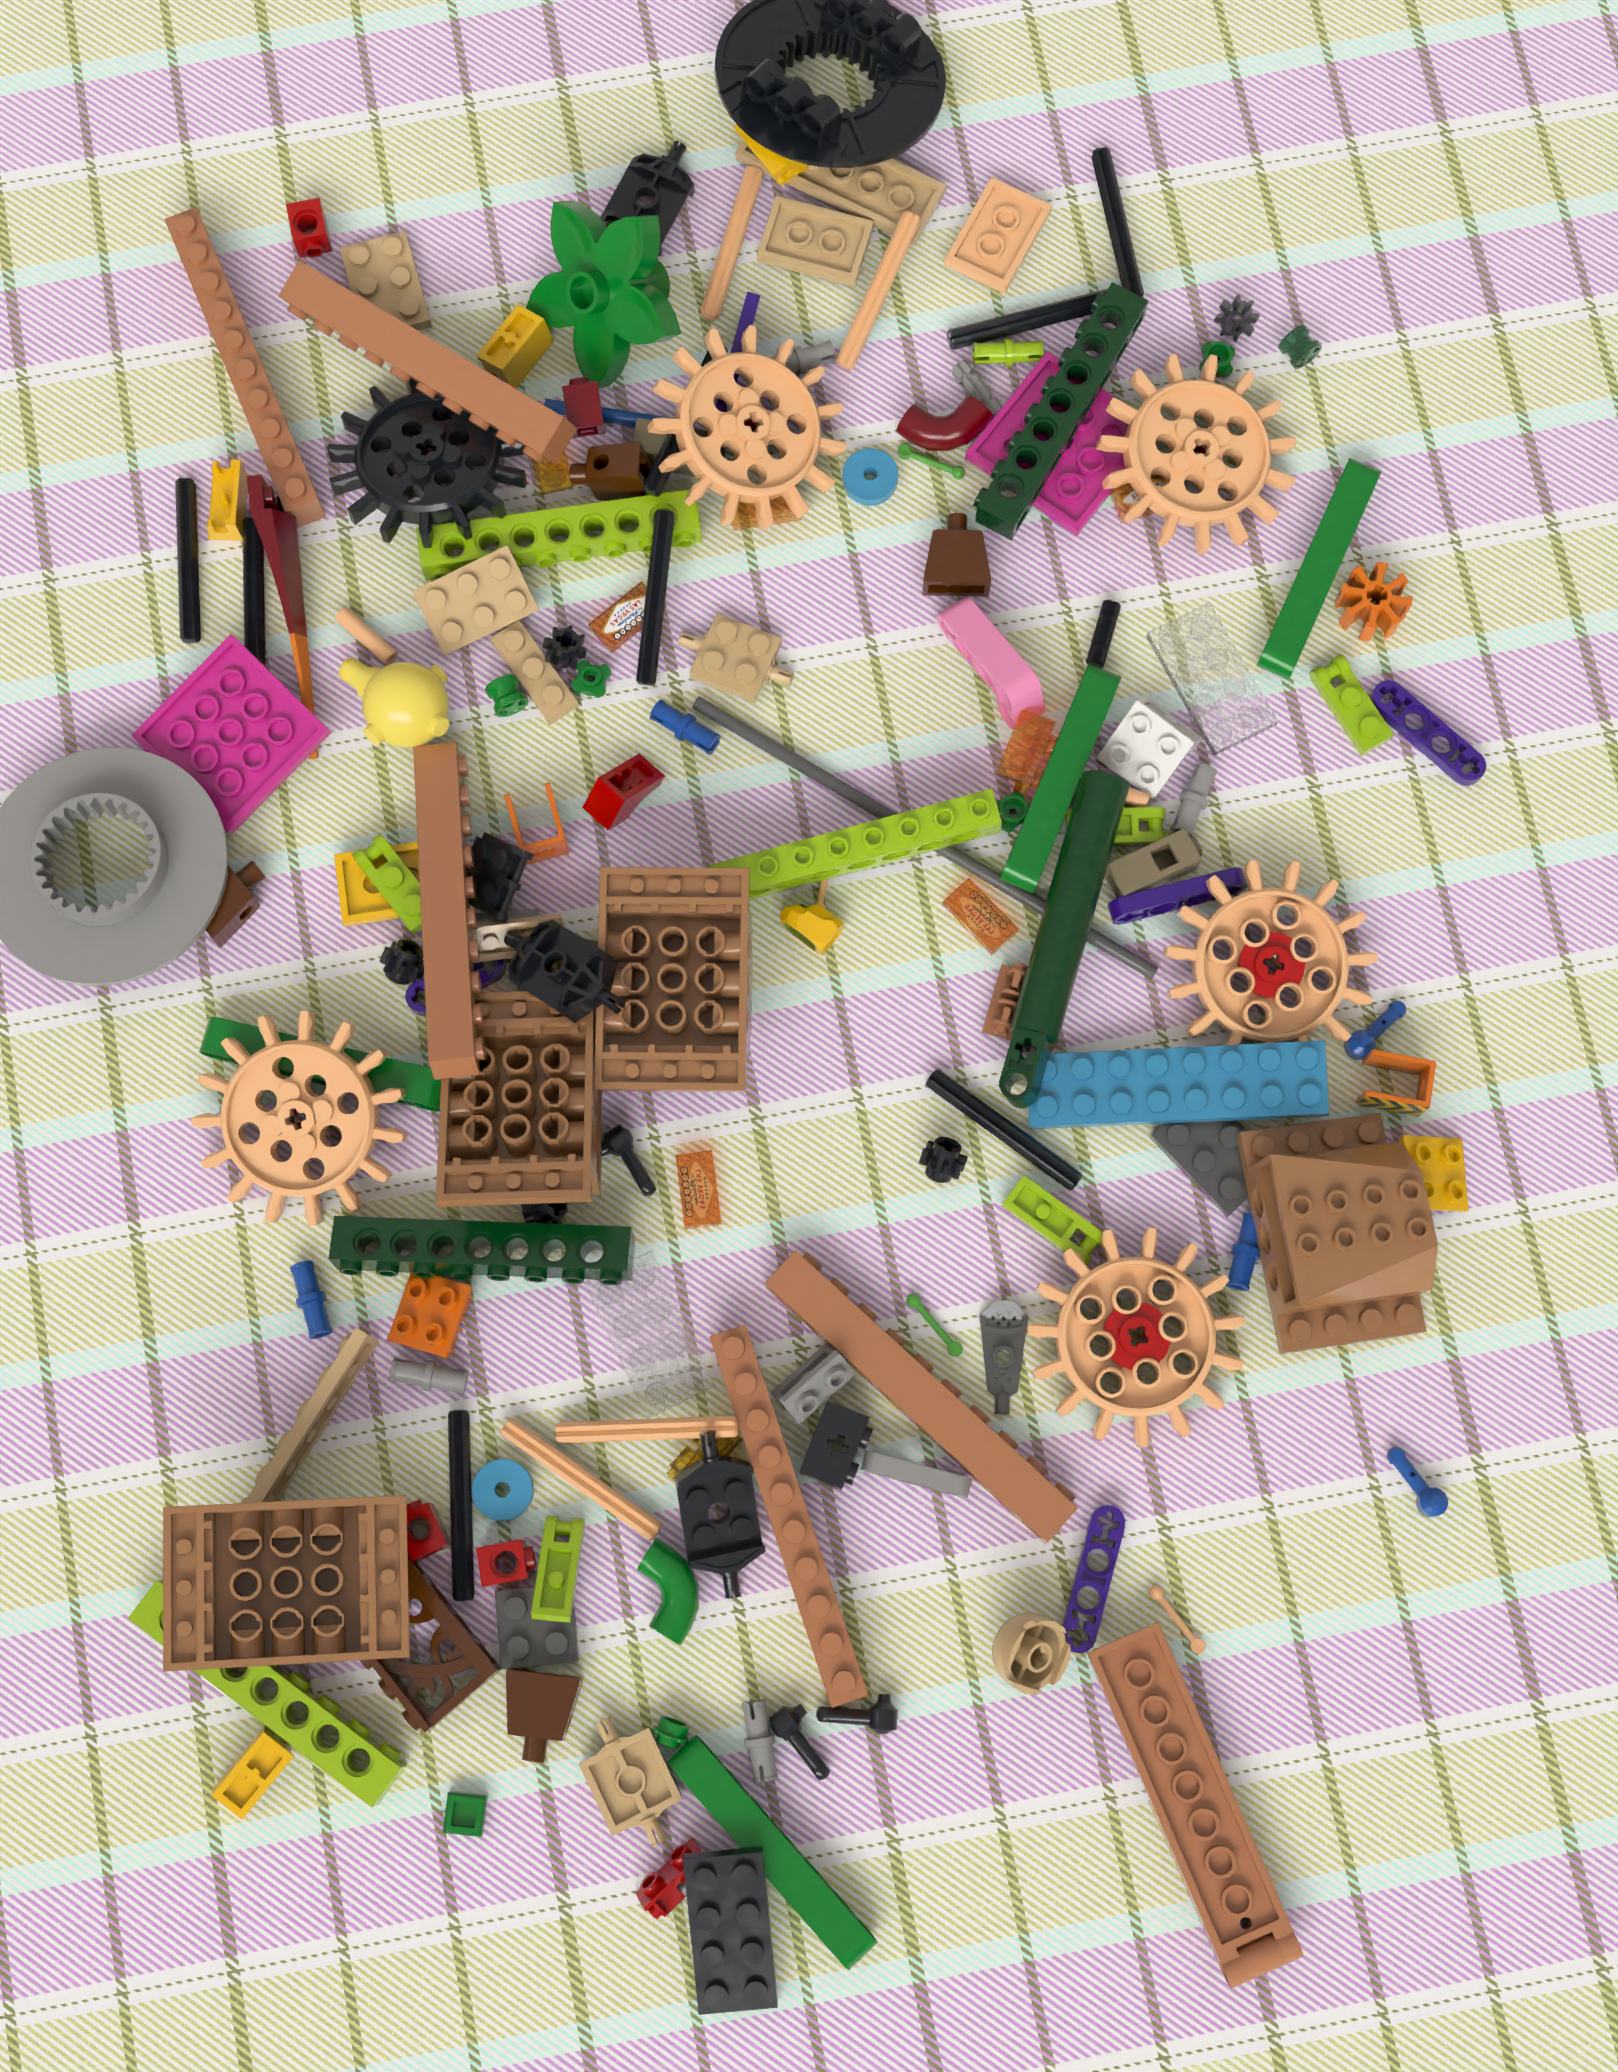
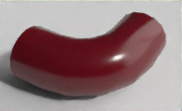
(947, 431)

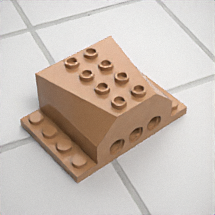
(683, 979)
(531, 1115)
(1339, 1231)
(285, 1582)

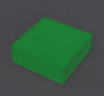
(465, 1814)

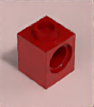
(306, 216)
(437, 1537)
(488, 1562)

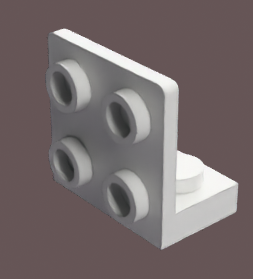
(1148, 746)

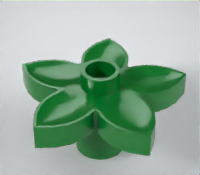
(606, 288)

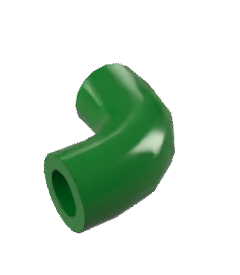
(677, 1588)

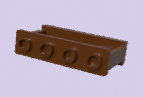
(467, 1653)

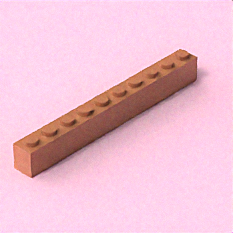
(428, 363)
(244, 367)
(446, 912)
(921, 1397)
(789, 1517)

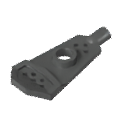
(1003, 1338)

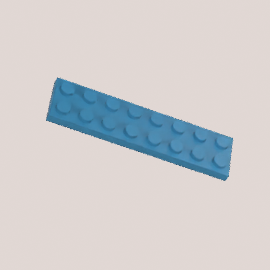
(1183, 1085)

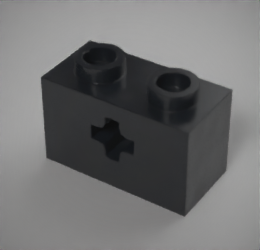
(818, 1461)

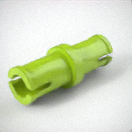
(1007, 352)

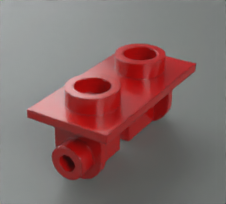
(659, 1889)

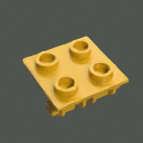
(1442, 1170)

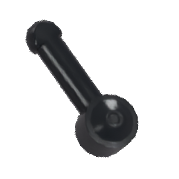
(620, 1143)
(880, 1717)
(787, 1725)

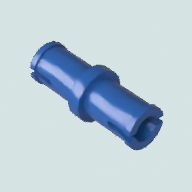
(685, 727)
(1245, 1255)
(311, 1299)

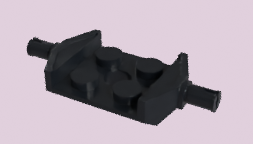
(654, 177)
(581, 981)
(724, 1543)

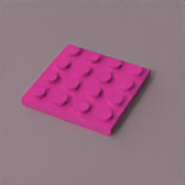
(1075, 485)
(233, 731)

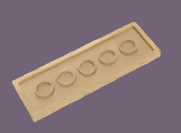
(869, 192)

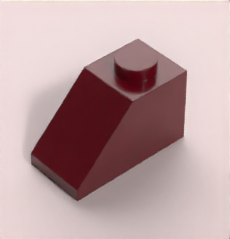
(584, 407)

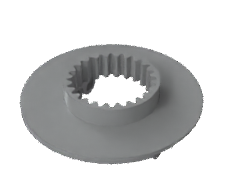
(153, 923)

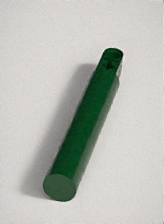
(1063, 931)

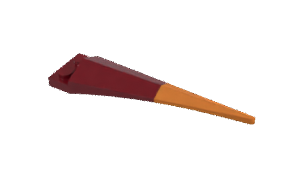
(281, 546)

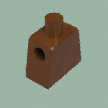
(613, 471)
(957, 561)
(236, 904)
(540, 1708)

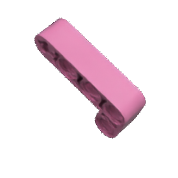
(993, 659)

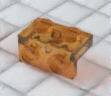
(1025, 749)

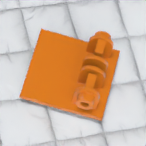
(430, 1315)

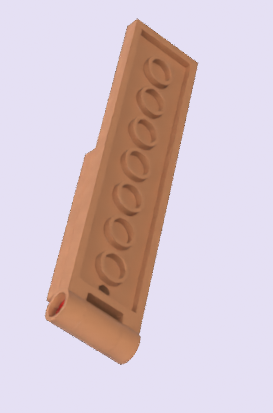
(1195, 1806)

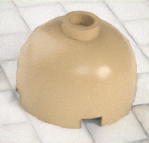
(1030, 1652)

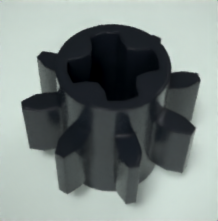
(1233, 327)
(567, 638)
(403, 962)
(943, 1159)
(544, 1213)

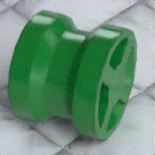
(506, 695)

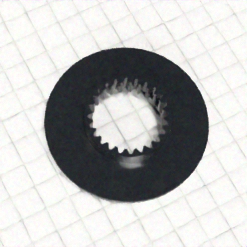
(811, 128)

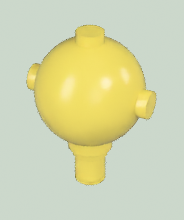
(400, 702)

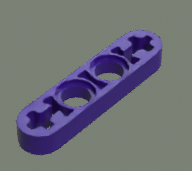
(1431, 728)
(1173, 896)
(1098, 1580)

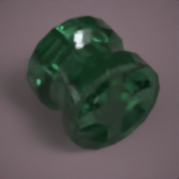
(1299, 347)

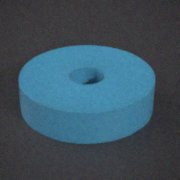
(870, 462)
(485, 1487)

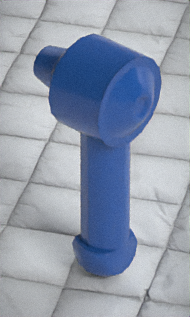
(1364, 1040)
(1429, 1501)

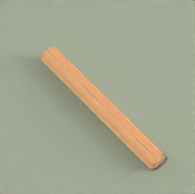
(731, 243)
(878, 290)
(645, 1429)
(581, 1479)

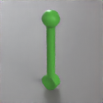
(905, 452)
(954, 1348)

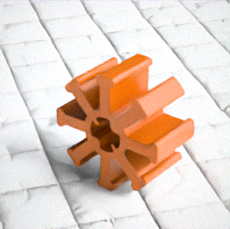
(1389, 605)

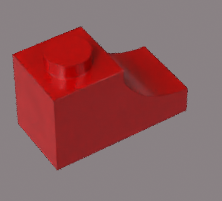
(622, 790)

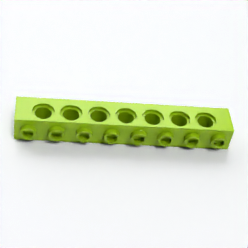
(572, 521)
(869, 844)
(276, 1714)

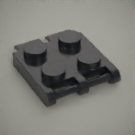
(496, 874)

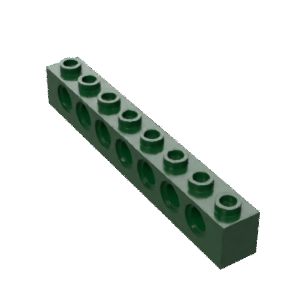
(1006, 514)
(354, 1233)

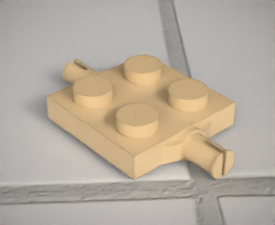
(736, 658)
(630, 1781)

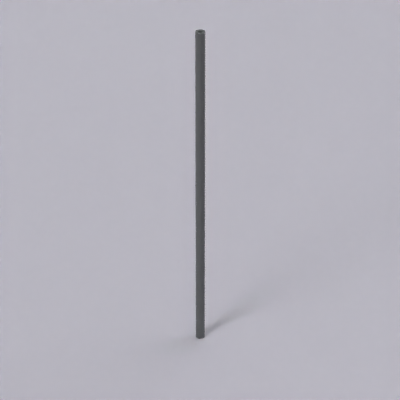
(880, 811)

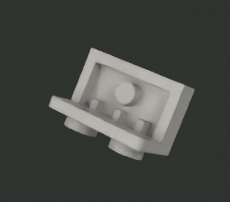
(813, 1383)

